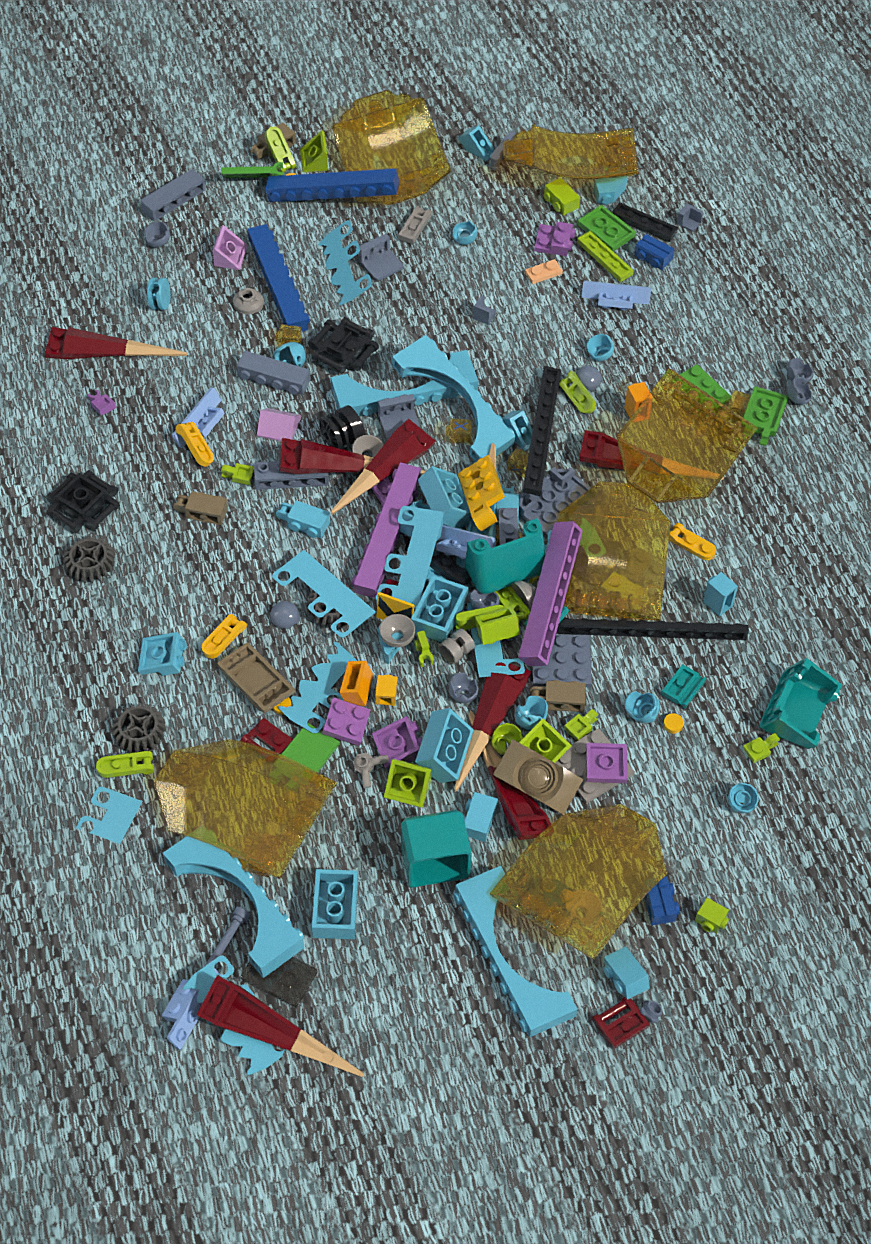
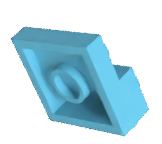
(162, 654)

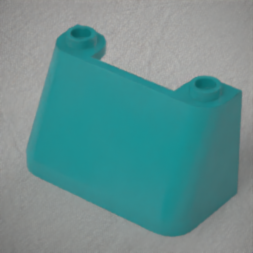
(507, 563)
(800, 703)

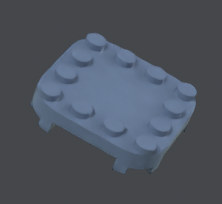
(557, 492)

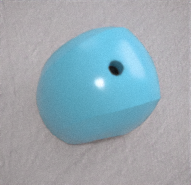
(291, 352)
(639, 705)
(531, 713)

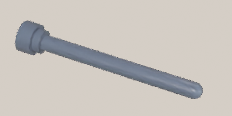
(239, 917)

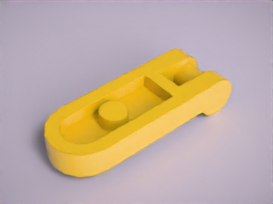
(195, 443)
(692, 542)
(222, 636)

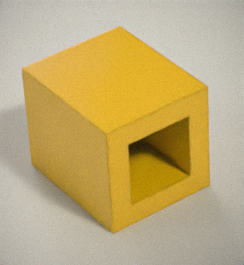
(386, 690)

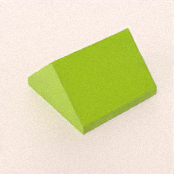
(314, 154)
(546, 741)
(408, 783)

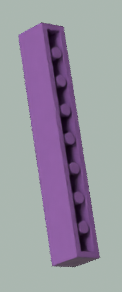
(387, 531)
(550, 594)

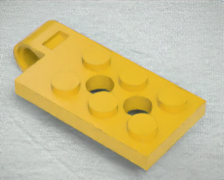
(480, 499)

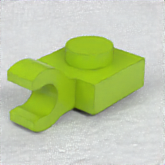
(240, 474)
(422, 645)
(581, 726)
(759, 749)

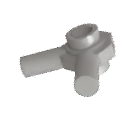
(364, 764)

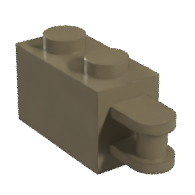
(262, 149)
(202, 507)
(562, 695)

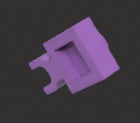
(101, 404)

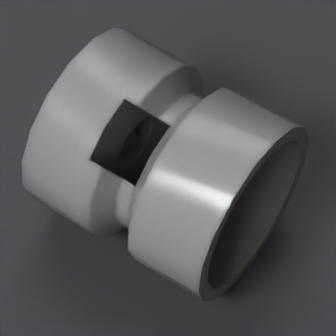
(456, 646)

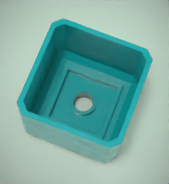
(435, 848)

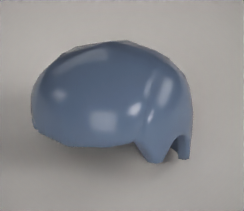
(157, 234)
(796, 368)
(590, 377)
(797, 389)
(481, 600)
(285, 615)
(459, 683)

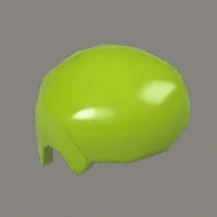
(505, 732)

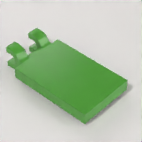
(252, 172)
(765, 412)
(311, 748)

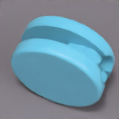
(158, 293)

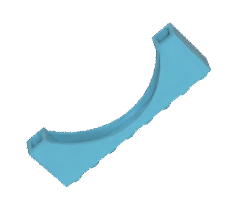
(426, 360)
(365, 399)
(275, 936)
(535, 1005)

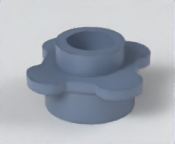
(651, 1011)

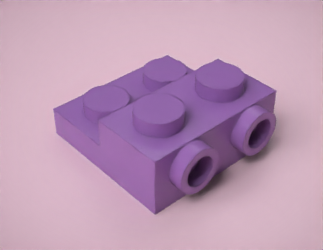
(555, 238)
(399, 741)

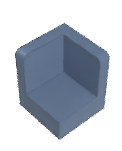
(689, 217)
(483, 313)

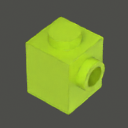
(712, 916)

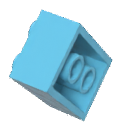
(446, 495)
(439, 608)
(445, 745)
(335, 904)

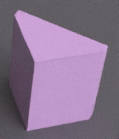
(228, 250)
(277, 424)

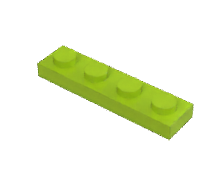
(605, 256)

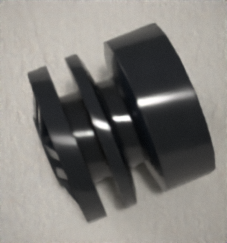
(341, 427)

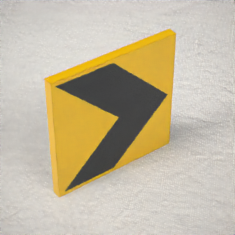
(390, 605)

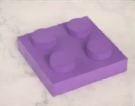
(346, 721)
(606, 763)

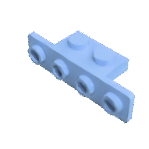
(616, 295)
(204, 415)
(454, 541)
(183, 1011)

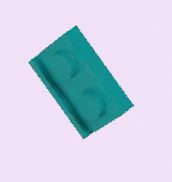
(683, 686)

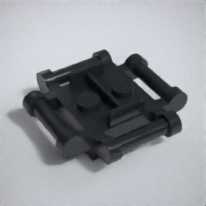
(344, 346)
(84, 499)

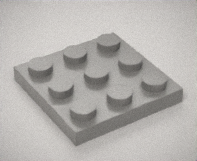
(575, 762)

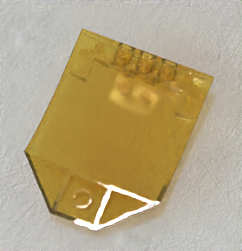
(391, 134)
(574, 154)
(680, 441)
(619, 553)
(242, 800)
(585, 875)

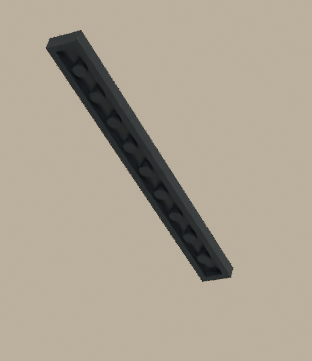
(541, 431)
(653, 629)

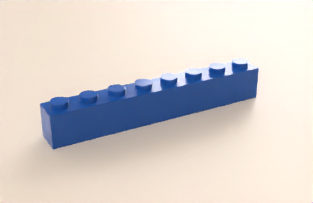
(332, 185)
(278, 277)

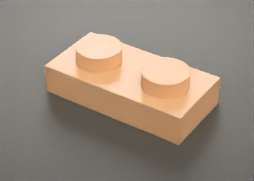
(543, 271)

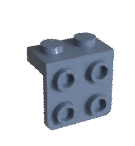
(378, 258)
(395, 412)

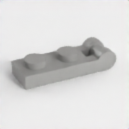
(414, 225)

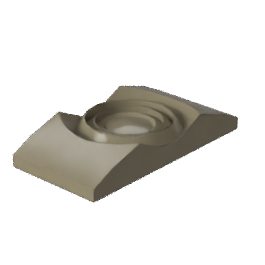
(255, 678)
(538, 777)

